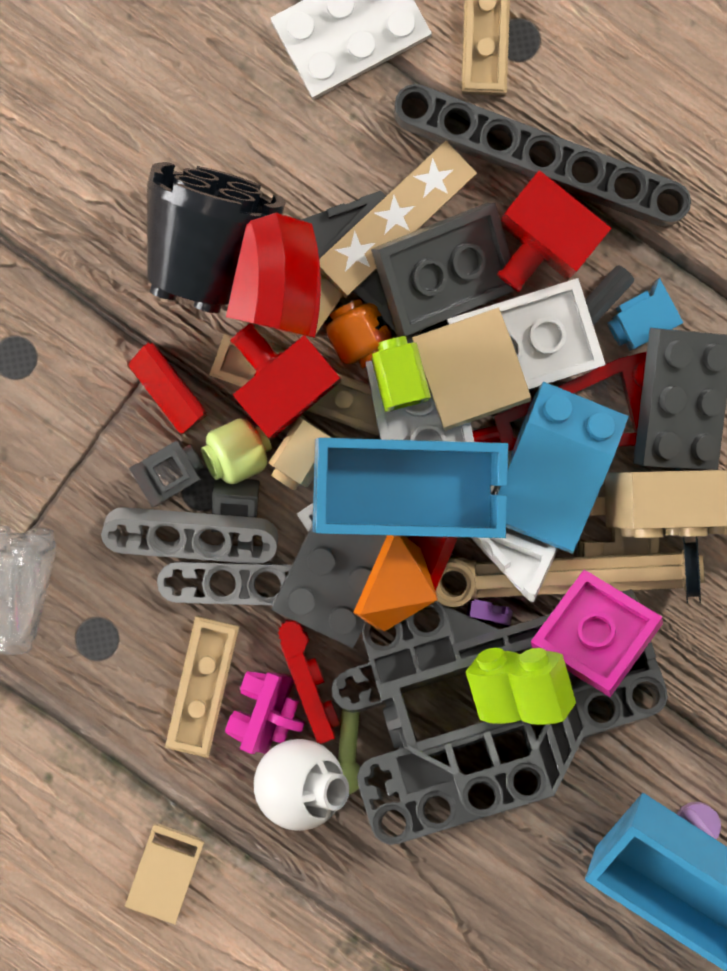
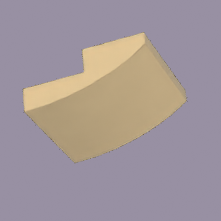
(472, 369)

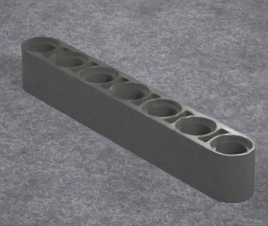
(564, 155)

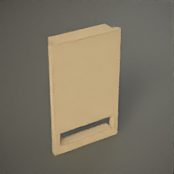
(163, 876)

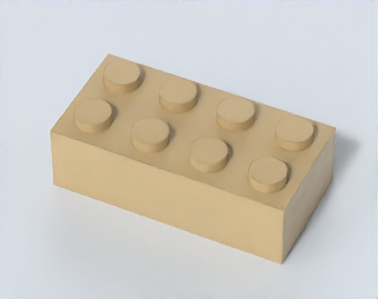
(670, 500)

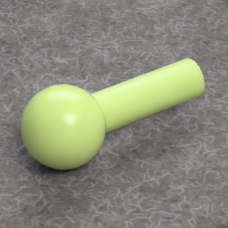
(348, 748)

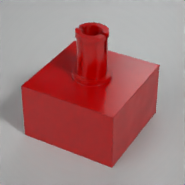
(551, 230)
(283, 382)

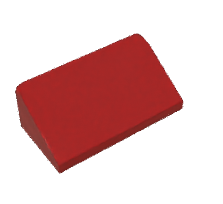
(167, 388)

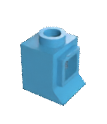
(641, 313)

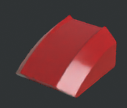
(278, 276)

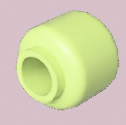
(236, 451)

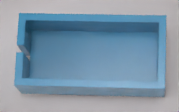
(409, 488)
(667, 876)

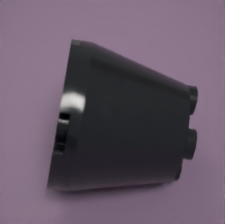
(198, 231)

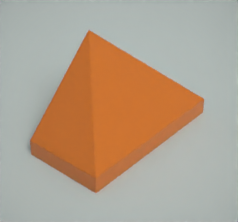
(396, 585)

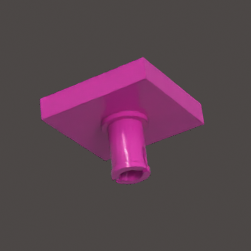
(598, 632)

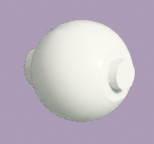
(300, 785)

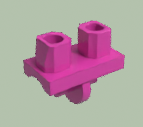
(271, 715)

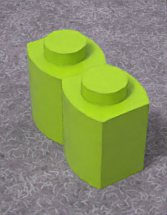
(400, 374)
(521, 686)

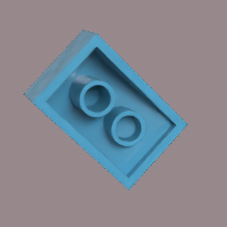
(559, 465)

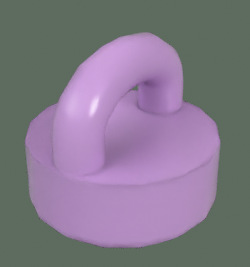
(702, 817)

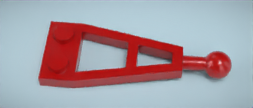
(631, 373)

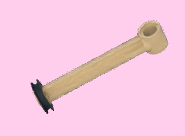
(621, 571)

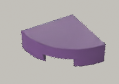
(489, 613)

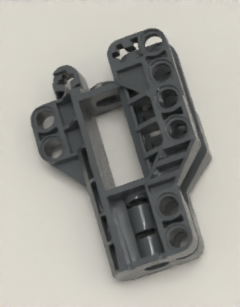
(431, 657)

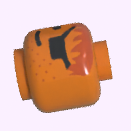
(357, 331)

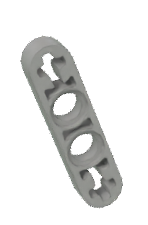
(190, 543)
(244, 575)

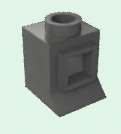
(167, 472)

